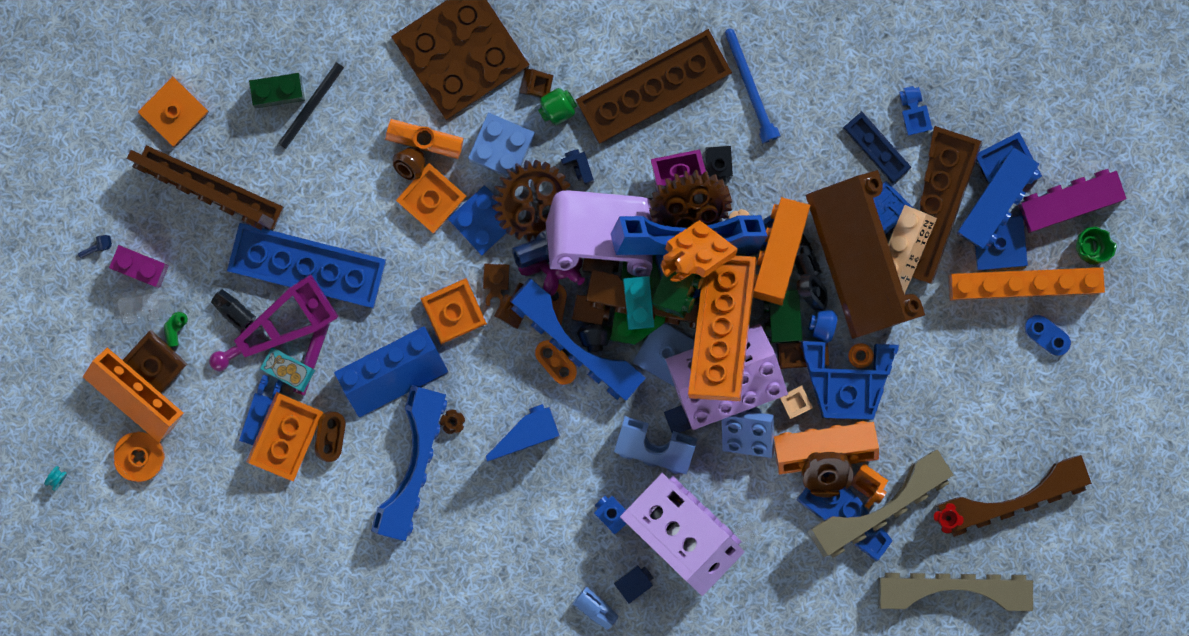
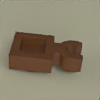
(496, 279)

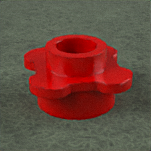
(949, 510)

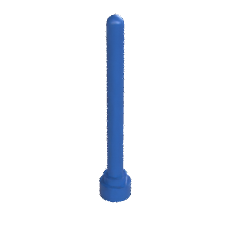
(767, 130)

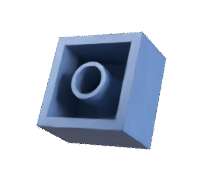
(501, 145)

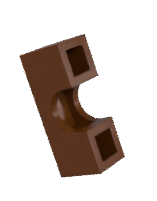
(582, 308)

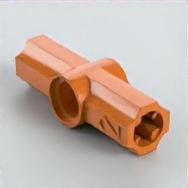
(408, 135)

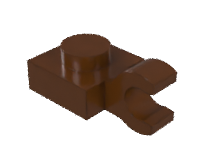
(505, 312)

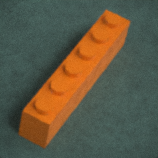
(1026, 283)

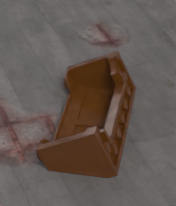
(861, 256)

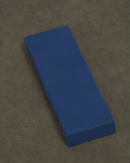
(877, 147)

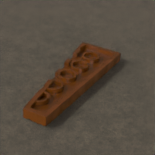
(946, 180)
(205, 193)

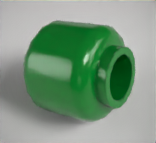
(557, 106)

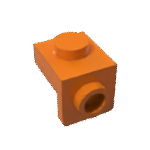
(870, 484)

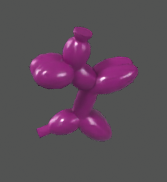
(554, 275)

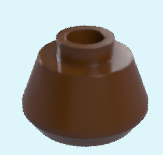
(409, 163)

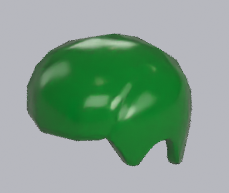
(1104, 246)

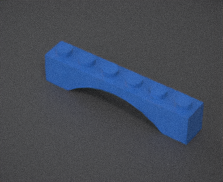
(643, 237)
(537, 305)
(396, 513)

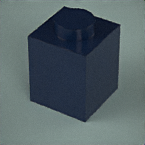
(634, 583)

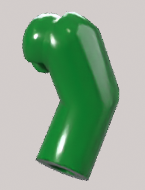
(173, 326)

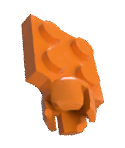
(696, 252)

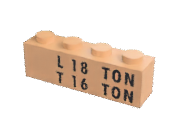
(909, 242)

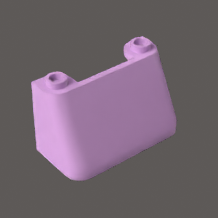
(582, 226)

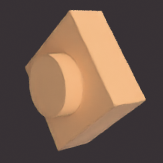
(796, 402)

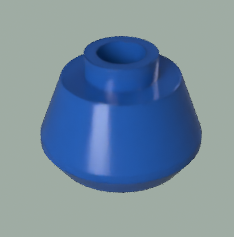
(823, 325)

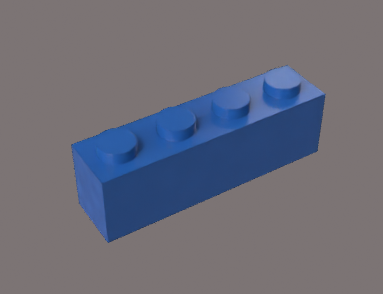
(998, 198)

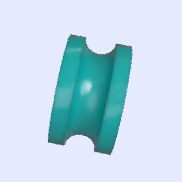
(55, 478)

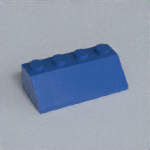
(391, 371)

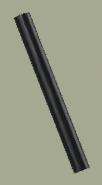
(311, 105)

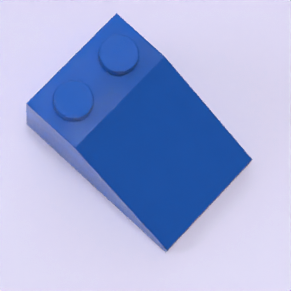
(529, 431)

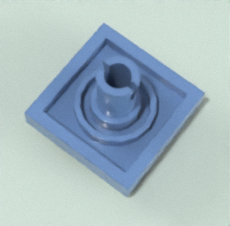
(749, 433)

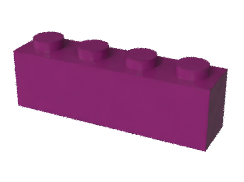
(1071, 201)

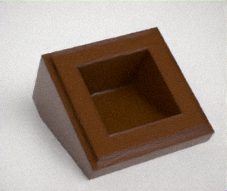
(536, 83)

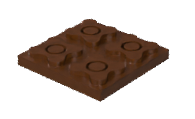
(460, 53)

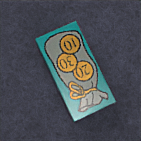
(287, 369)

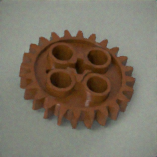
(690, 200)
(512, 205)

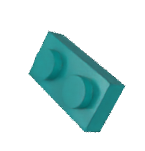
(638, 302)

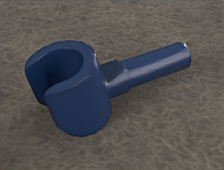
(103, 243)

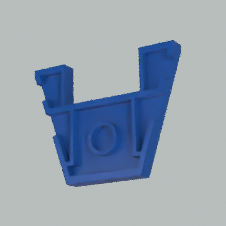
(848, 391)

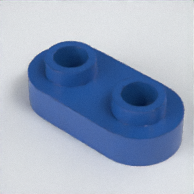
(1047, 335)

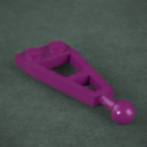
(311, 301)

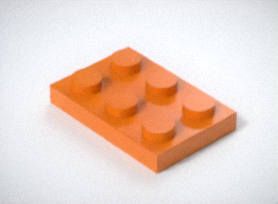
(284, 436)

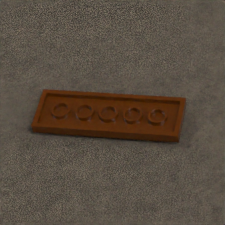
(653, 86)

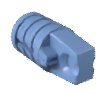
(595, 608)

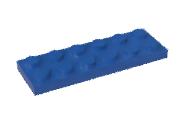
(289, 259)

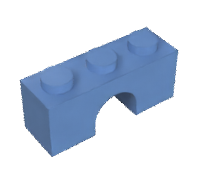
(634, 444)

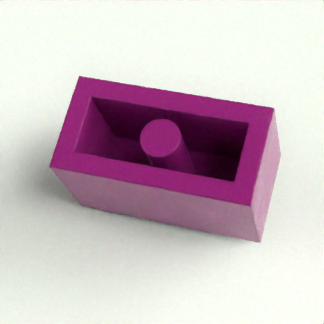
(139, 266)

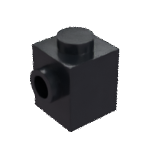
(719, 162)

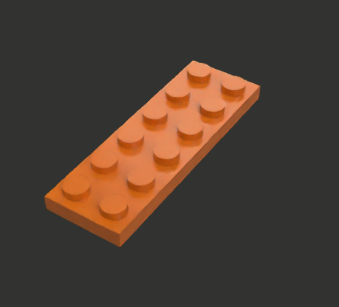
(723, 331)

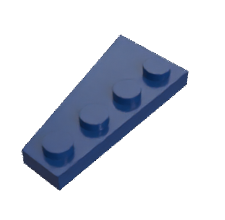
(846, 506)

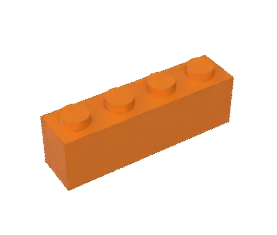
(781, 250)
(133, 394)
(855, 441)

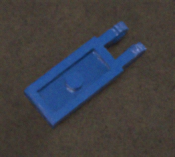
(258, 411)

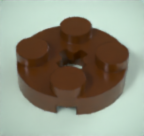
(825, 462)

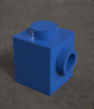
(609, 513)

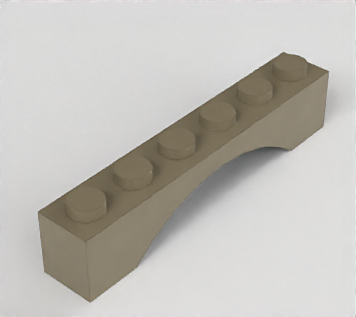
(923, 476)
(900, 593)

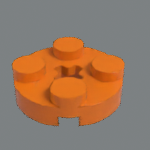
(124, 456)

